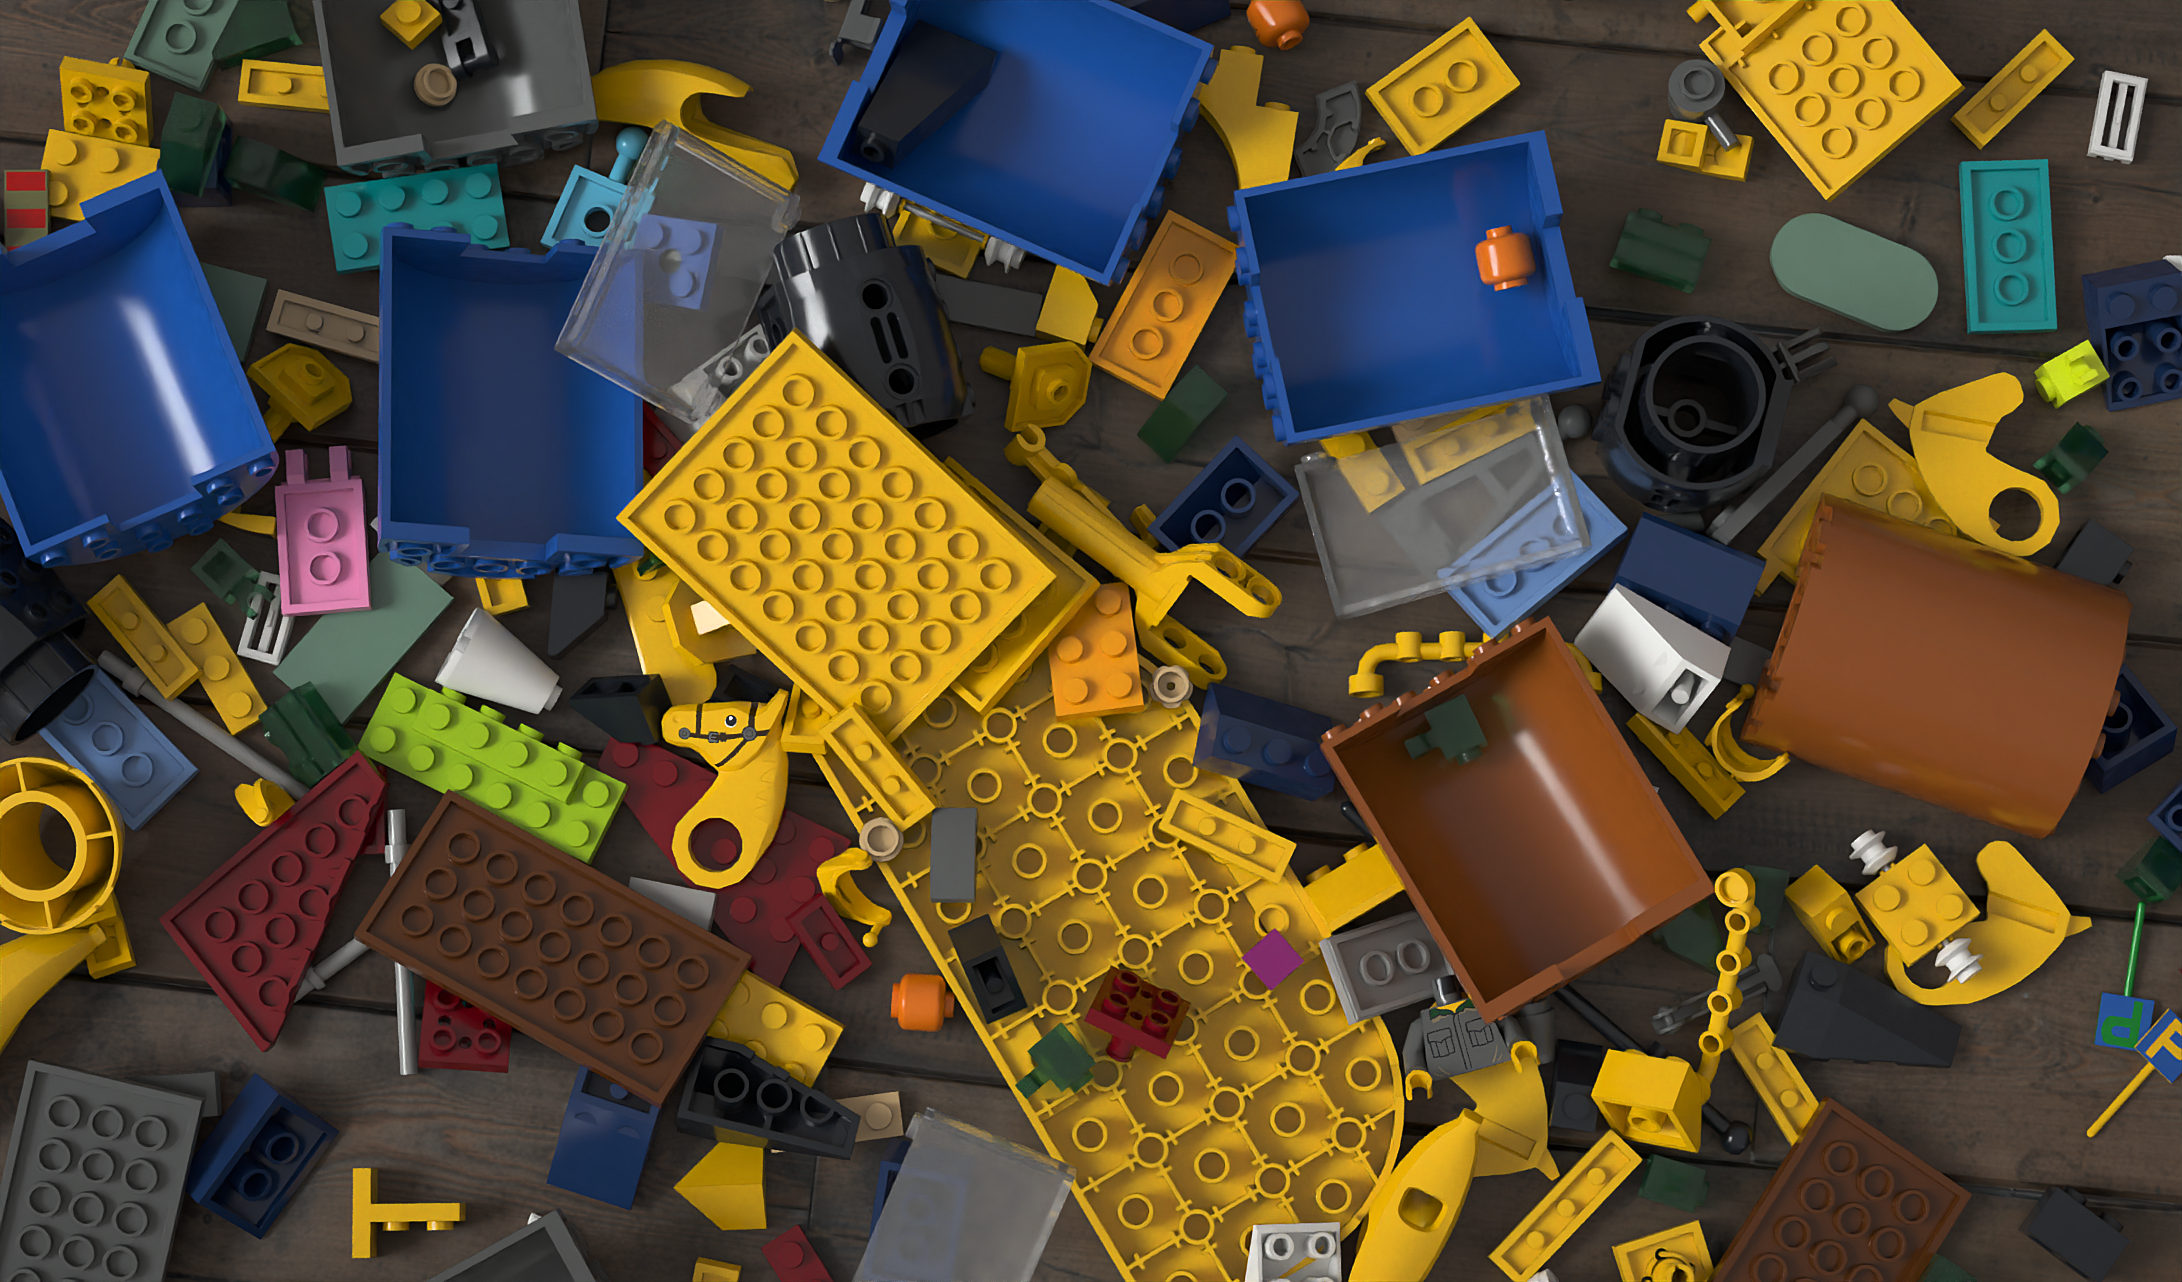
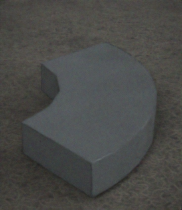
(1334, 133)

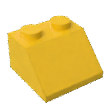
(1353, 887)
(1650, 1099)

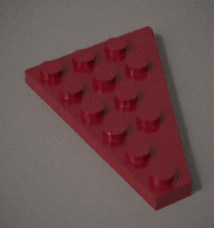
(783, 880)
(269, 904)

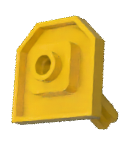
(1045, 383)
(301, 388)
(700, 630)

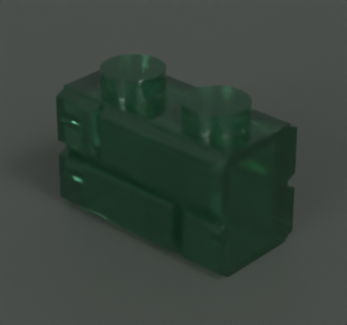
(1661, 250)
(307, 734)

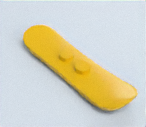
(643, 606)

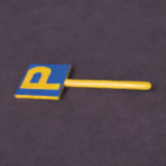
(2162, 1050)

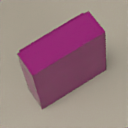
(1272, 959)

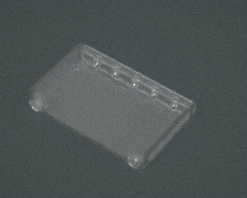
(678, 273)
(1443, 509)
(965, 1207)

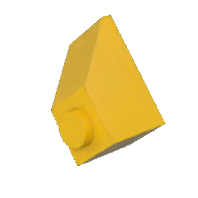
(1069, 311)

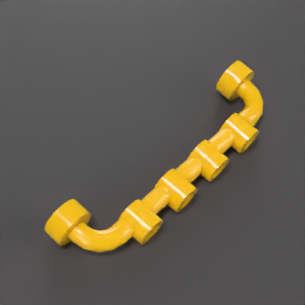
(1450, 648)
(1735, 890)

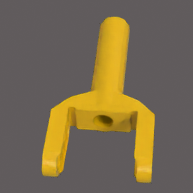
(1157, 577)

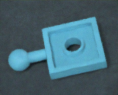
(593, 192)

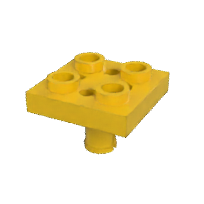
(108, 92)
(1682, 1245)

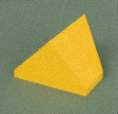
(729, 1187)

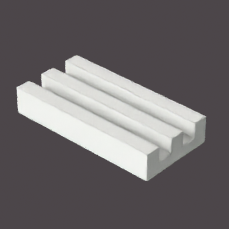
(2110, 152)
(250, 627)

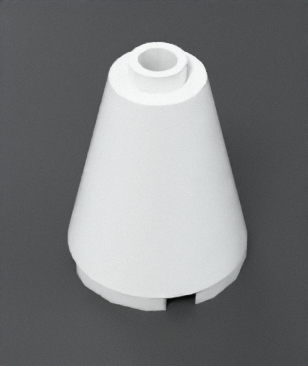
(498, 667)

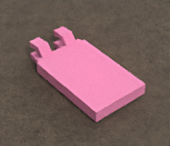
(322, 538)

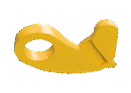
(2019, 931)

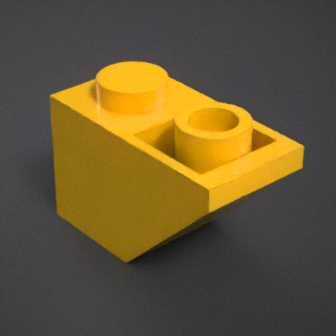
(1829, 915)

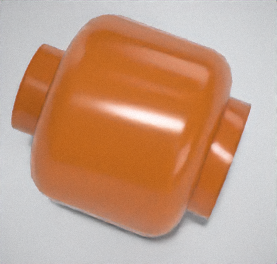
(1278, 22)
(1505, 258)
(922, 1002)

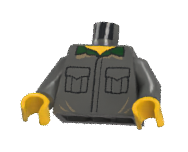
(1457, 1041)

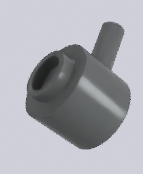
(1697, 97)

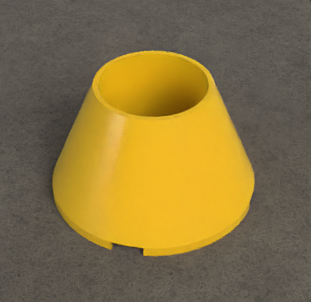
(34, 890)

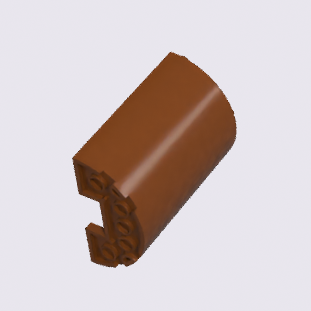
(1941, 669)
(1538, 848)

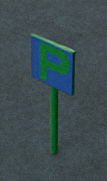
(2125, 1018)

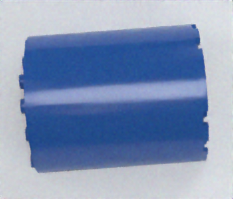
(1064, 137)
(1377, 298)
(120, 387)
(486, 434)

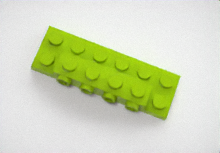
(493, 765)

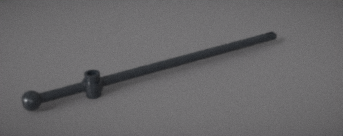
(1734, 1135)

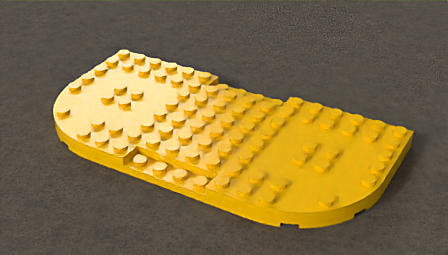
(1265, 1094)

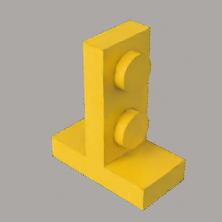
(394, 1216)

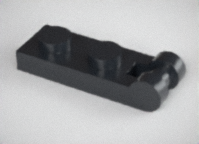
(462, 25)

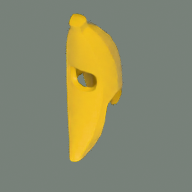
(671, 90)
(36, 965)
(1418, 1205)

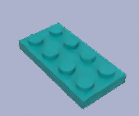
(451, 198)
(2007, 246)

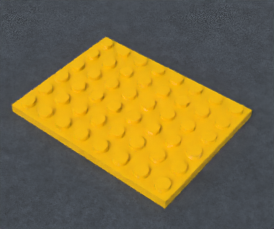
(836, 540)

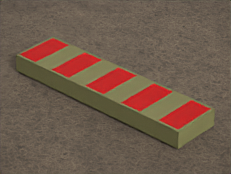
(26, 206)

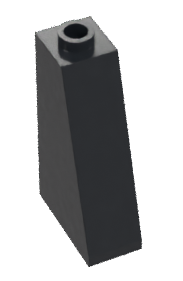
(921, 91)

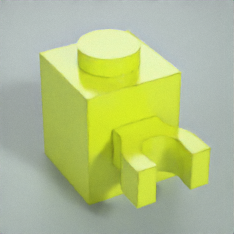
(2070, 375)

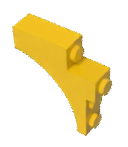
(1255, 136)

